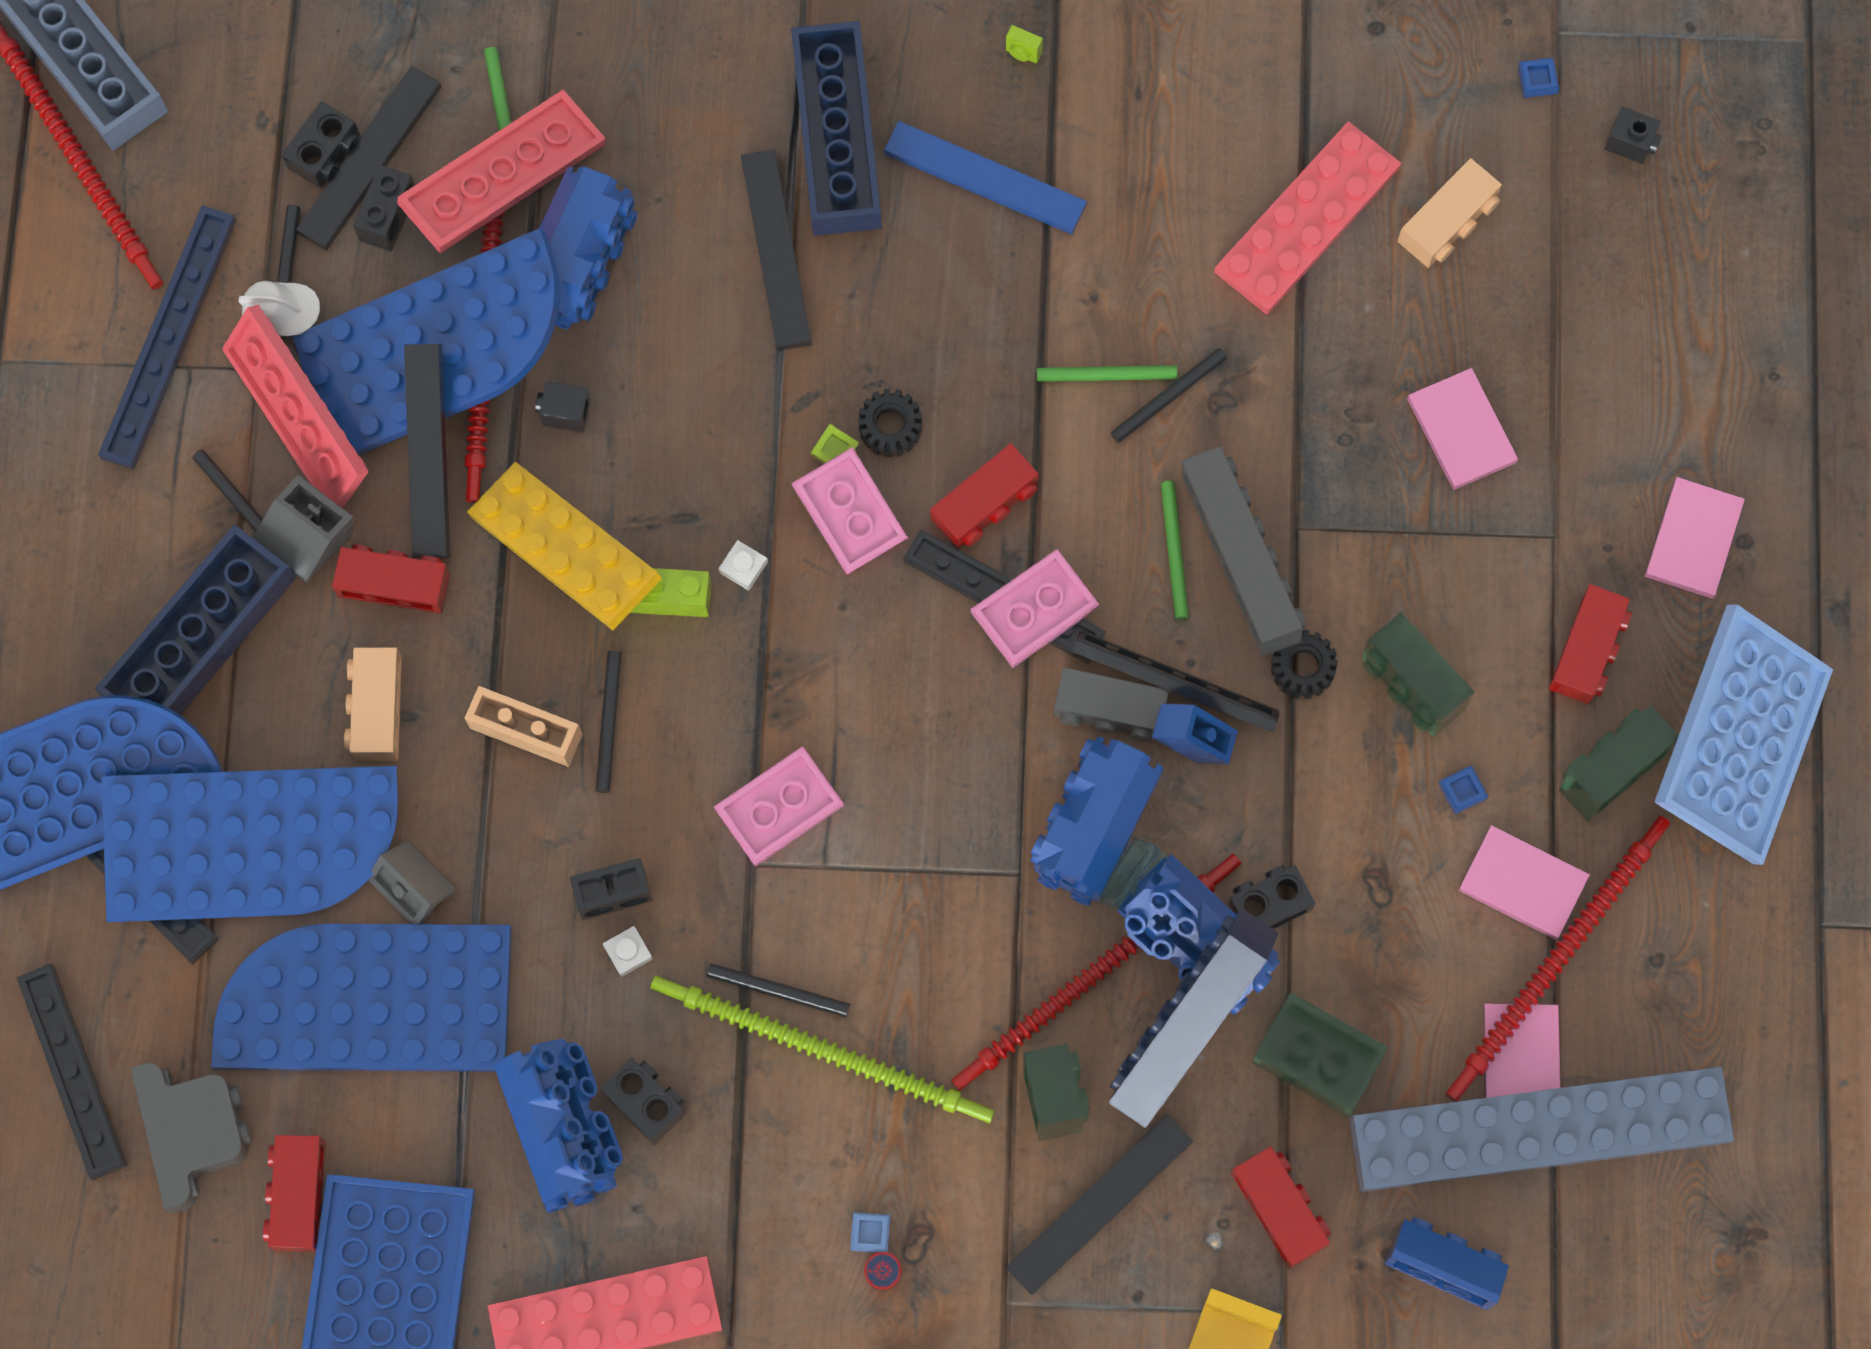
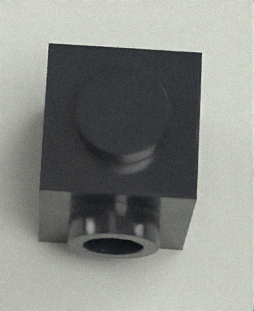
(1634, 135)
(563, 406)

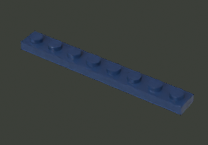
(167, 337)

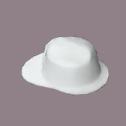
(289, 306)

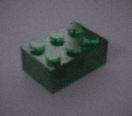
(1416, 675)
(1617, 761)
(1319, 1054)
(1053, 1091)

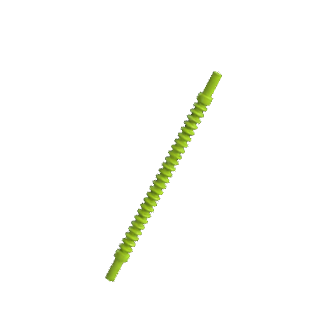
(949, 1099)

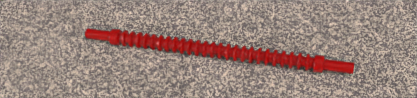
(135, 251)
(475, 460)
(990, 1057)
(1477, 1063)

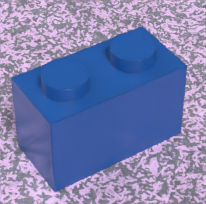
(1194, 733)

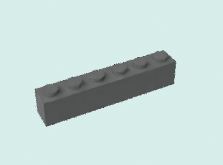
(1242, 551)

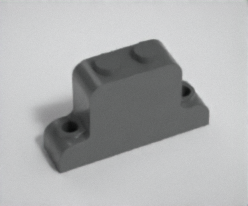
(189, 1130)

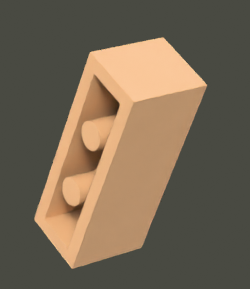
(1450, 214)
(374, 704)
(523, 726)

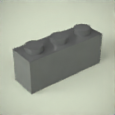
(1108, 704)

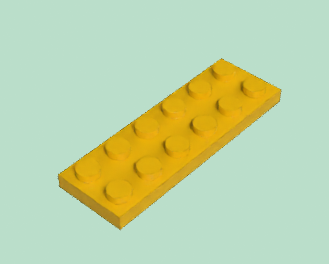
(564, 545)

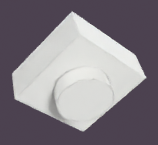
(743, 565)
(627, 951)

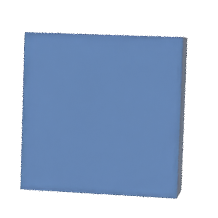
(870, 1232)

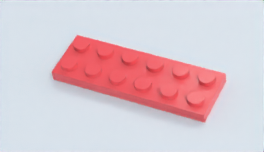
(501, 171)
(1307, 218)
(294, 407)
(613, 1312)

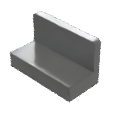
(410, 882)

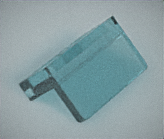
(1134, 864)

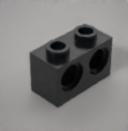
(312, 141)
(380, 215)
(611, 889)
(1275, 910)
(637, 1106)

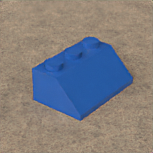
(1448, 1263)

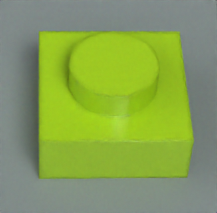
(1024, 45)
(832, 444)

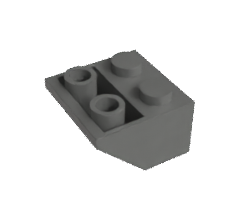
(304, 528)

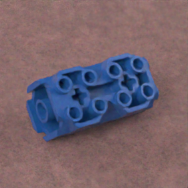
(583, 234)
(1096, 819)
(1177, 918)
(563, 1139)

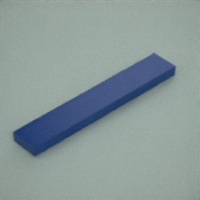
(985, 177)

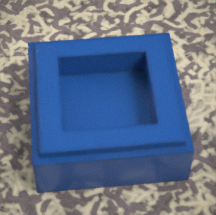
(1538, 77)
(1463, 789)

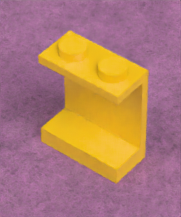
(1233, 1324)

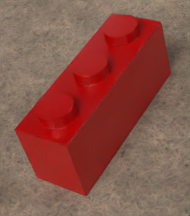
(985, 497)
(391, 579)
(1591, 645)
(295, 1193)
(1281, 1206)

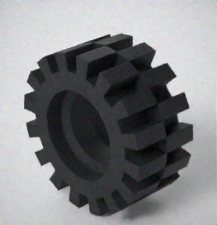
(890, 402)
(1305, 685)

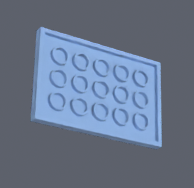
(1744, 735)

